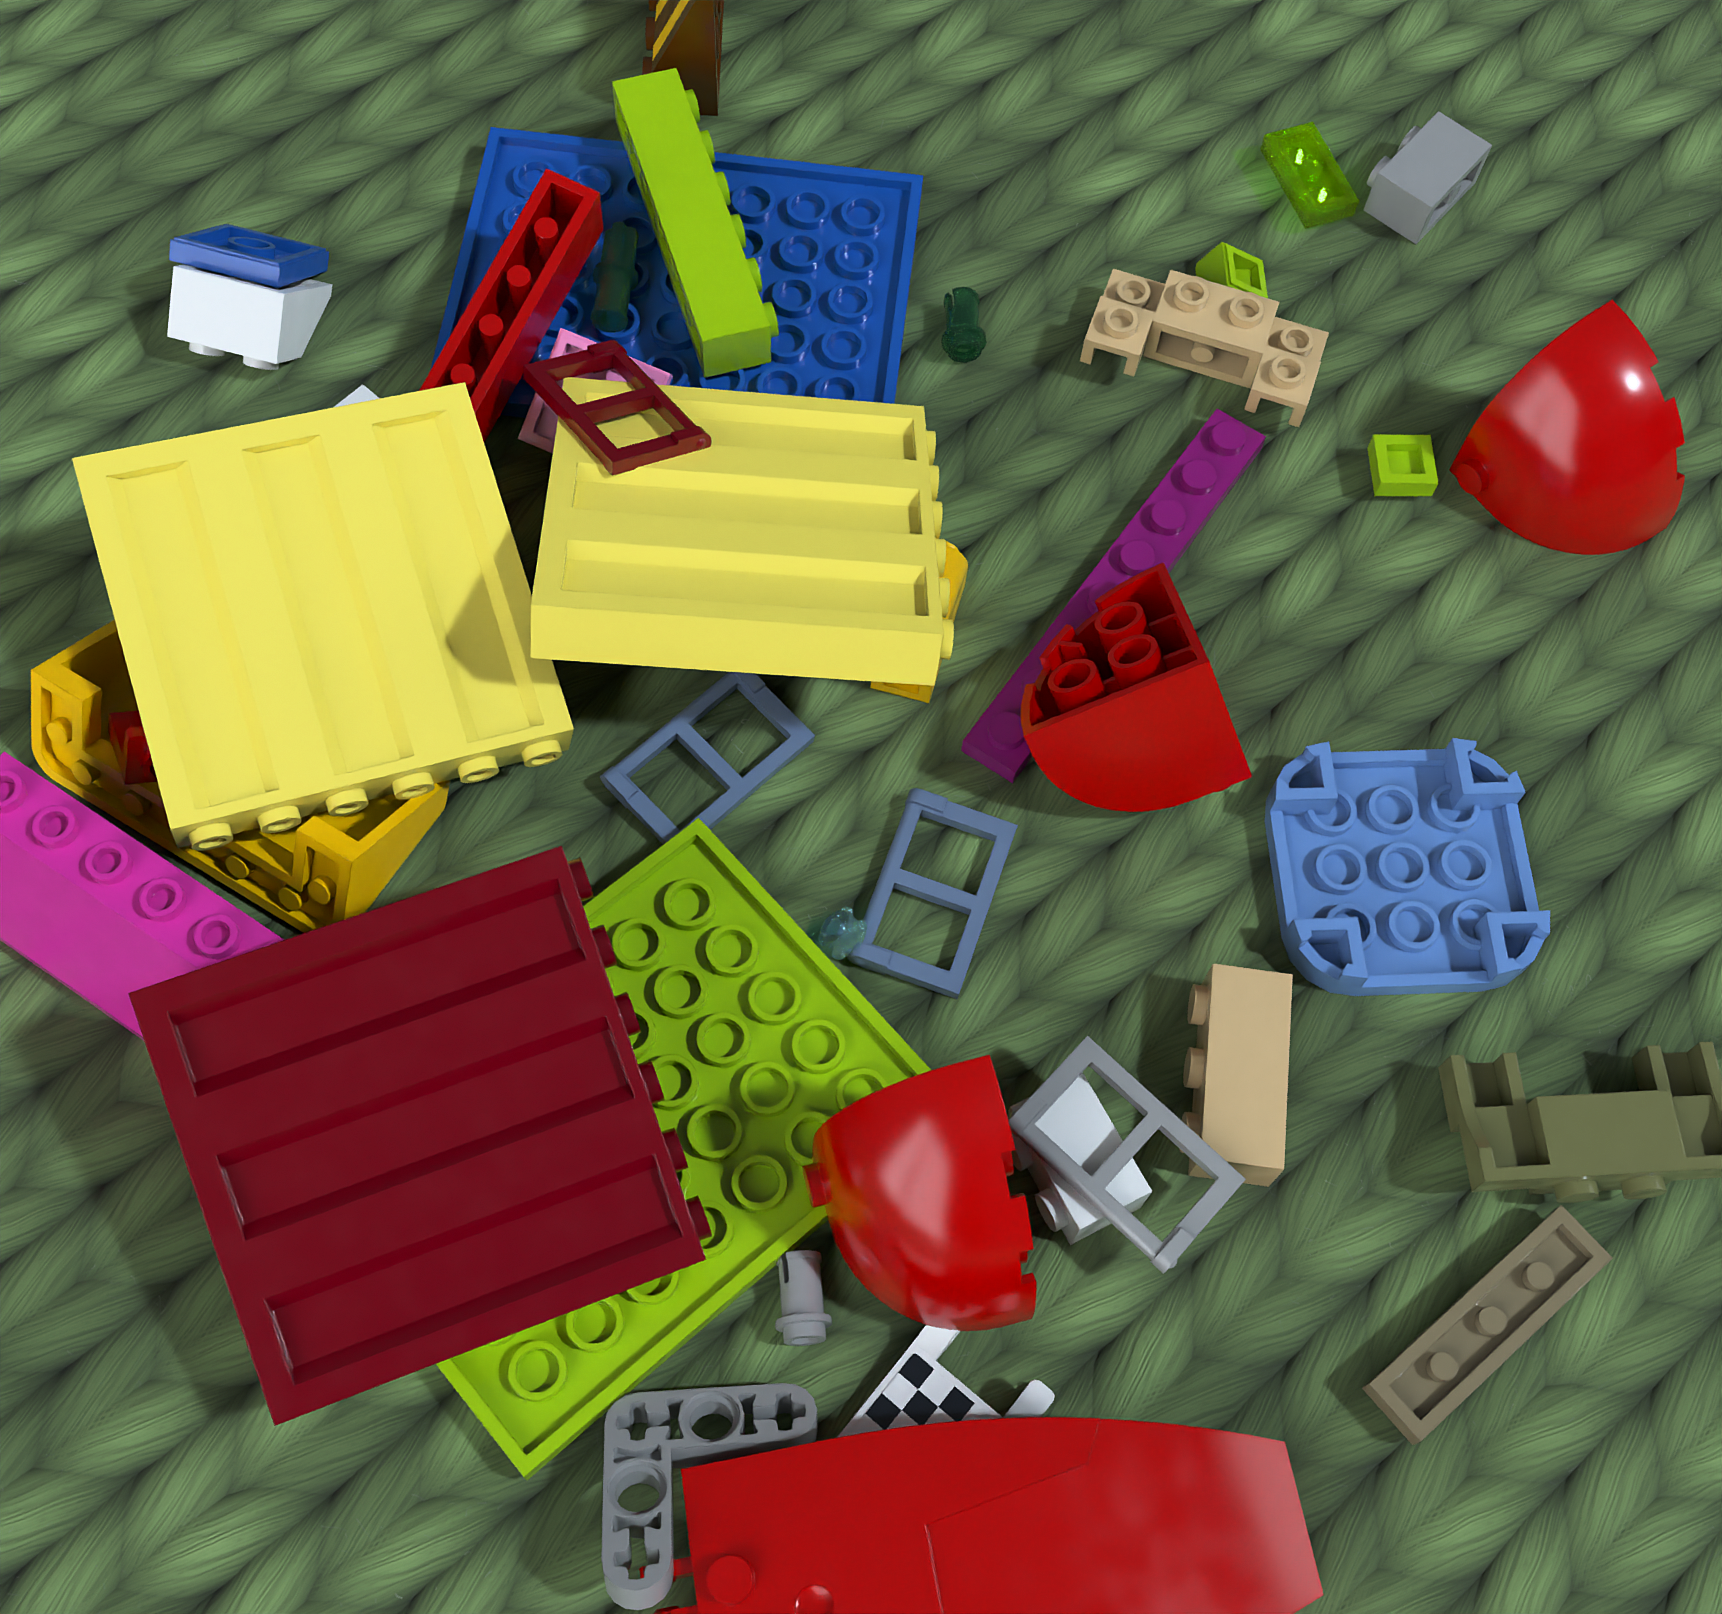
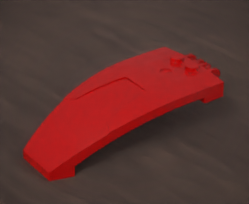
(1002, 1523)

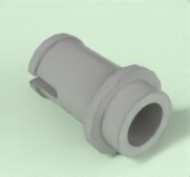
(801, 1299)

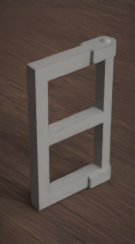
(1156, 1116)

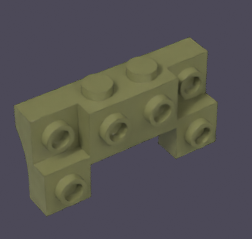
(1589, 1140)

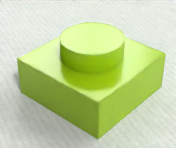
(1402, 465)

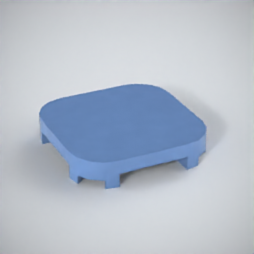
(1402, 871)

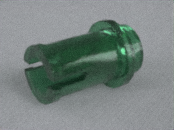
(963, 334)

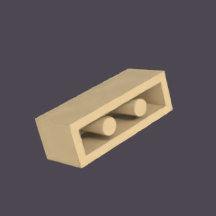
(1240, 1069)

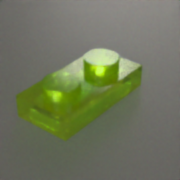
(1309, 175)

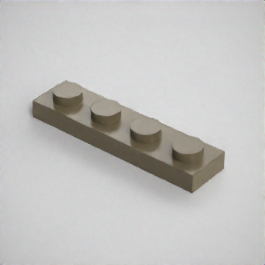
(1486, 1325)

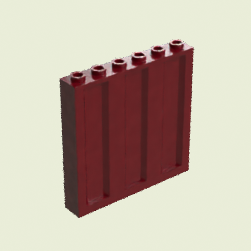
(420, 1130)

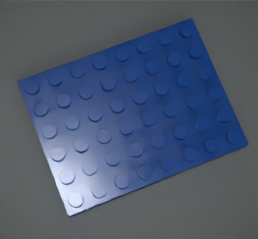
(825, 240)

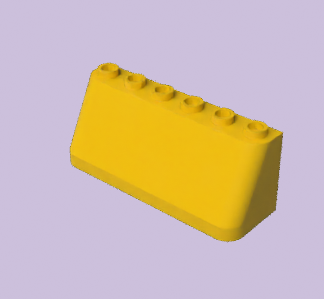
(302, 875)

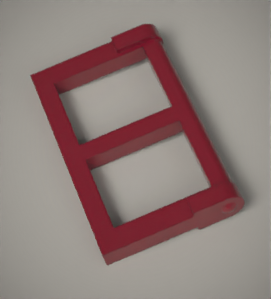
(581, 417)

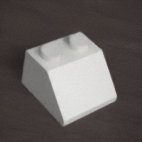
(244, 316)

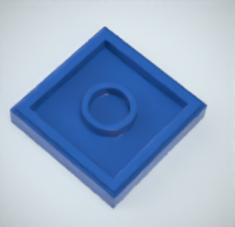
(249, 255)

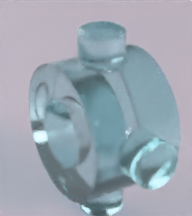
(842, 933)

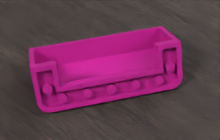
(102, 904)

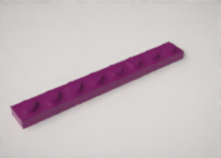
(1155, 535)

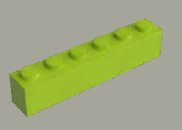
(693, 224)

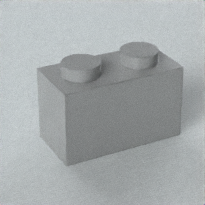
(1425, 176)

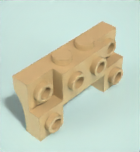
(1210, 333)

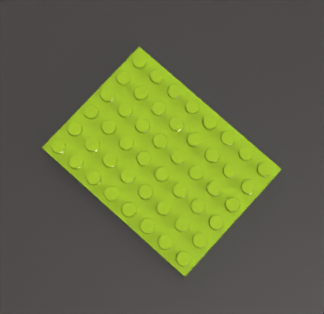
(752, 1057)

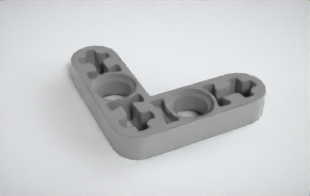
(653, 1461)

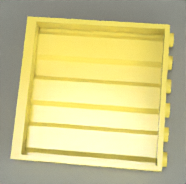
(769, 553)
(320, 612)

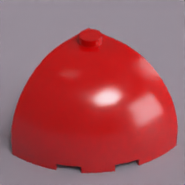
(1579, 443)
(1132, 705)
(926, 1198)

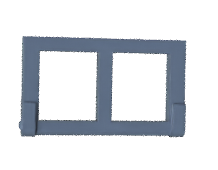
(680, 727)
(893, 877)

